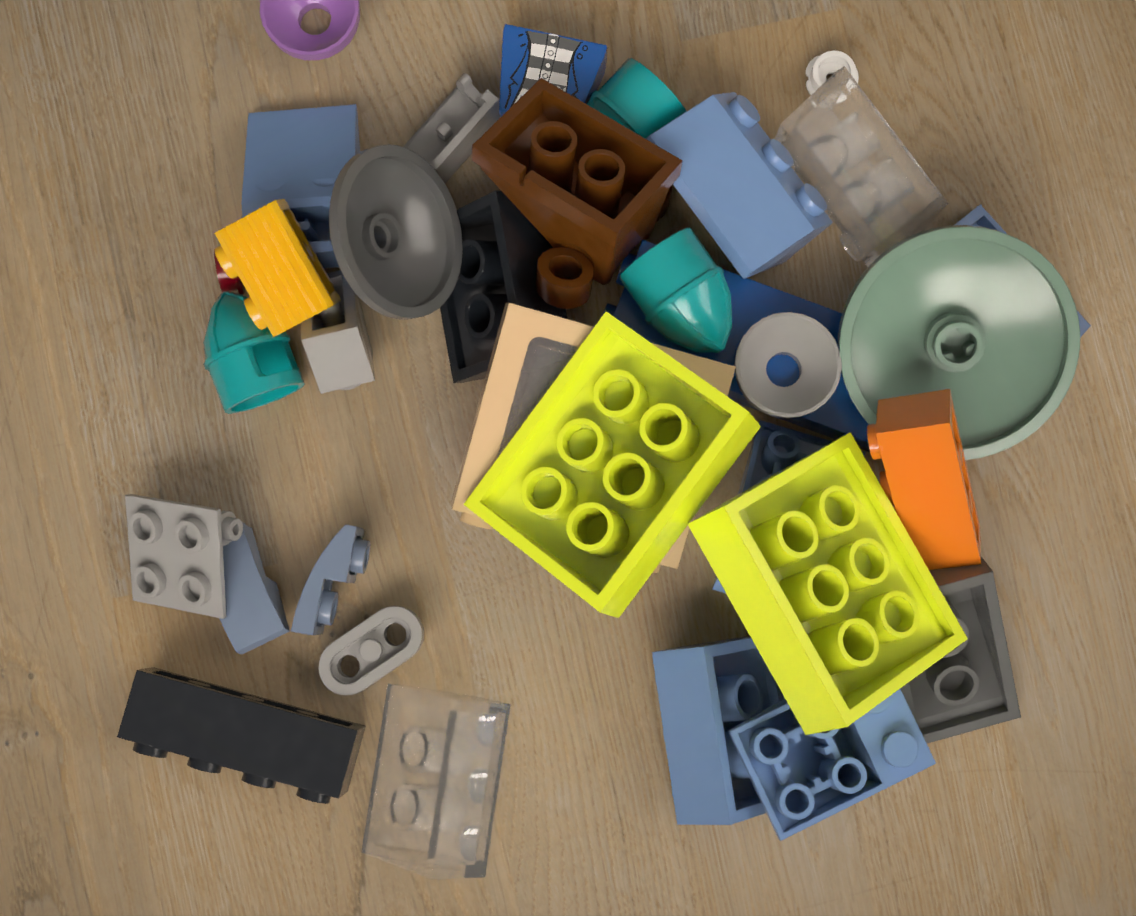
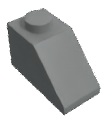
(339, 341)

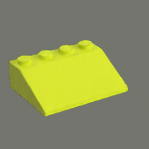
(612, 465)
(828, 586)

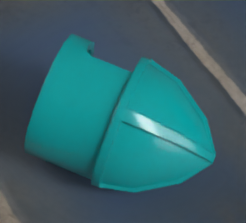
(637, 99)
(682, 293)
(247, 362)

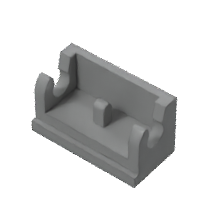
(454, 127)

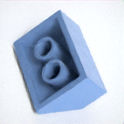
(742, 183)
(701, 698)

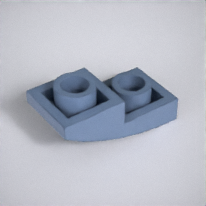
(339, 562)
(252, 599)

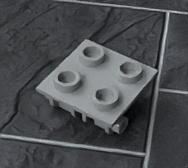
(179, 553)

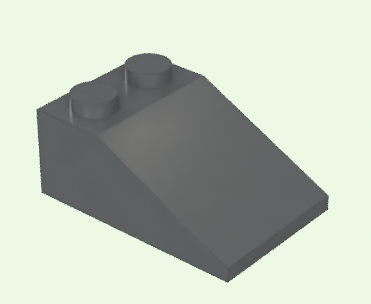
(975, 680)

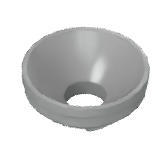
(808, 345)

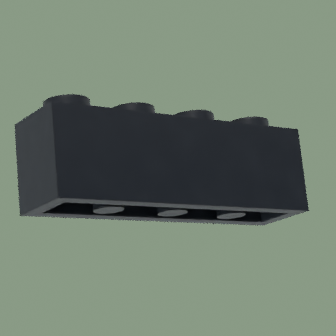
(241, 733)

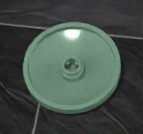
(967, 317)

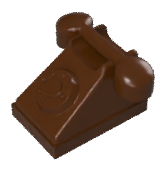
(579, 183)

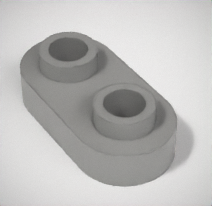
(372, 649)

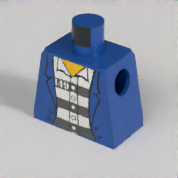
(561, 60)

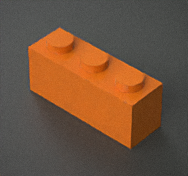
(927, 476)

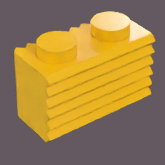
(275, 268)

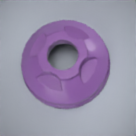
(283, 26)

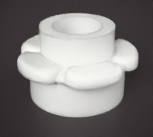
(828, 64)

